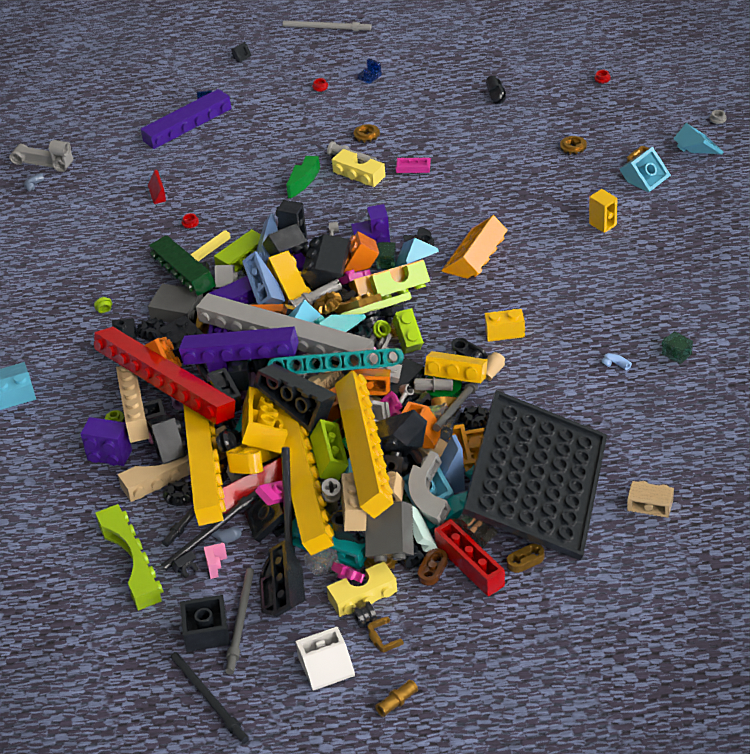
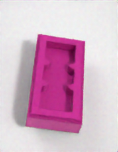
(413, 165)
(271, 493)

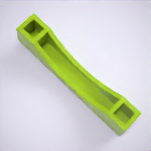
(142, 585)

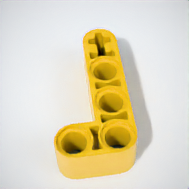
(248, 460)

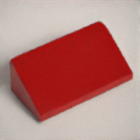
(156, 188)

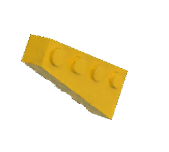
(261, 423)

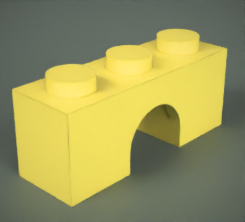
(368, 173)
(379, 584)

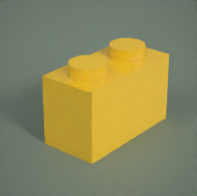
(603, 210)
(504, 325)

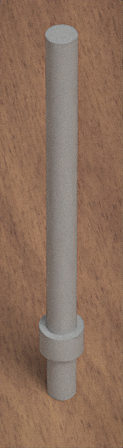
(356, 26)

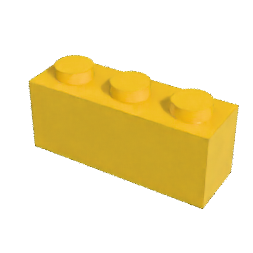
(287, 275)
(456, 367)

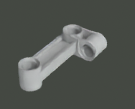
(57, 157)

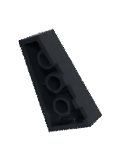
(295, 395)

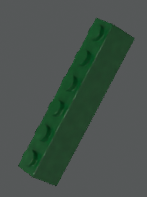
(182, 265)

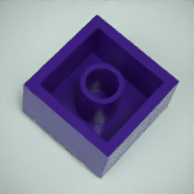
(106, 441)

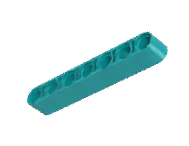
(344, 360)

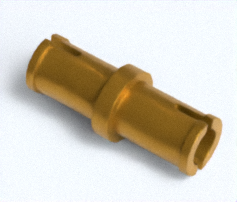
(396, 698)

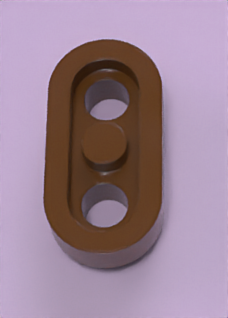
(432, 568)

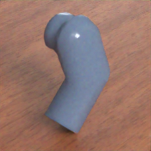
(29, 183)
(227, 535)

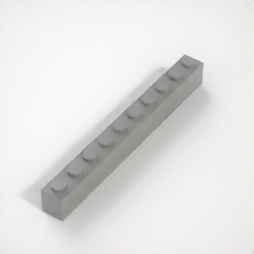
(311, 336)

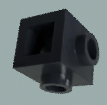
(400, 462)

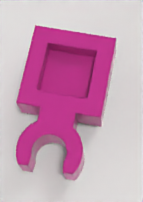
(351, 275)
(394, 403)
(347, 572)

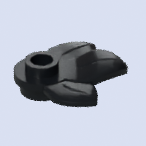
(422, 234)

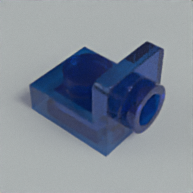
(372, 71)

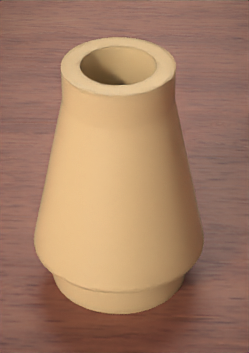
(494, 365)

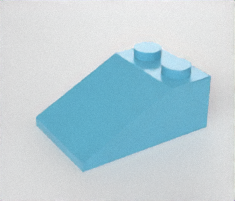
(15, 386)

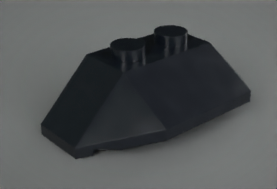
(402, 432)
(281, 581)

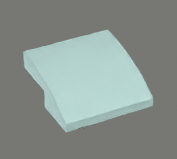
(421, 532)

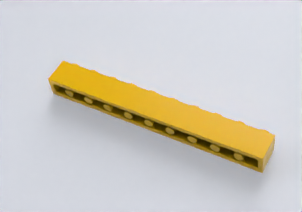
(363, 444)
(204, 468)
(306, 488)

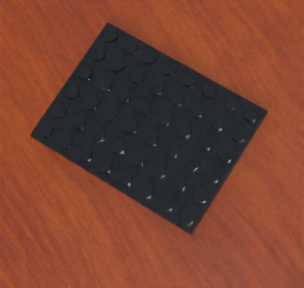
(536, 475)

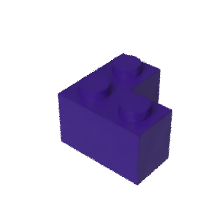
(377, 225)

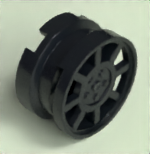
(371, 320)

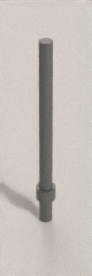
(469, 388)
(233, 651)

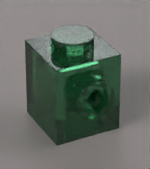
(387, 255)
(677, 347)

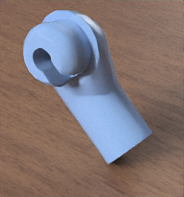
(617, 359)

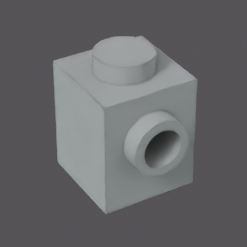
(225, 275)

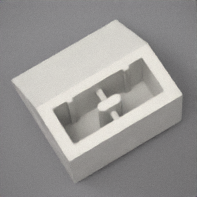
(325, 658)

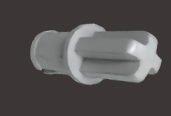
(433, 384)

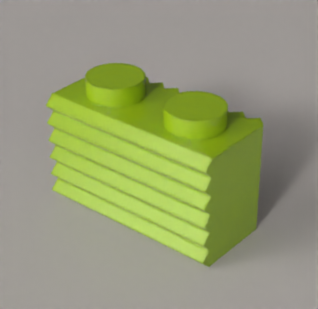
(407, 331)

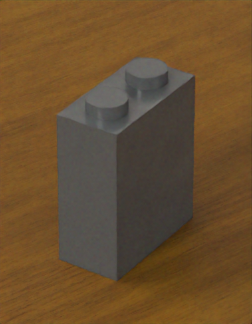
(174, 302)
(390, 533)

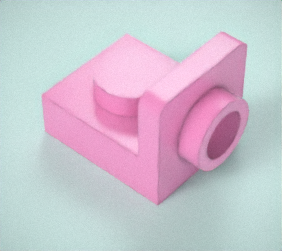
(213, 556)

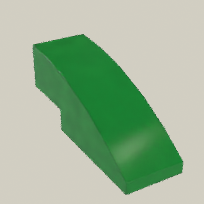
(303, 175)

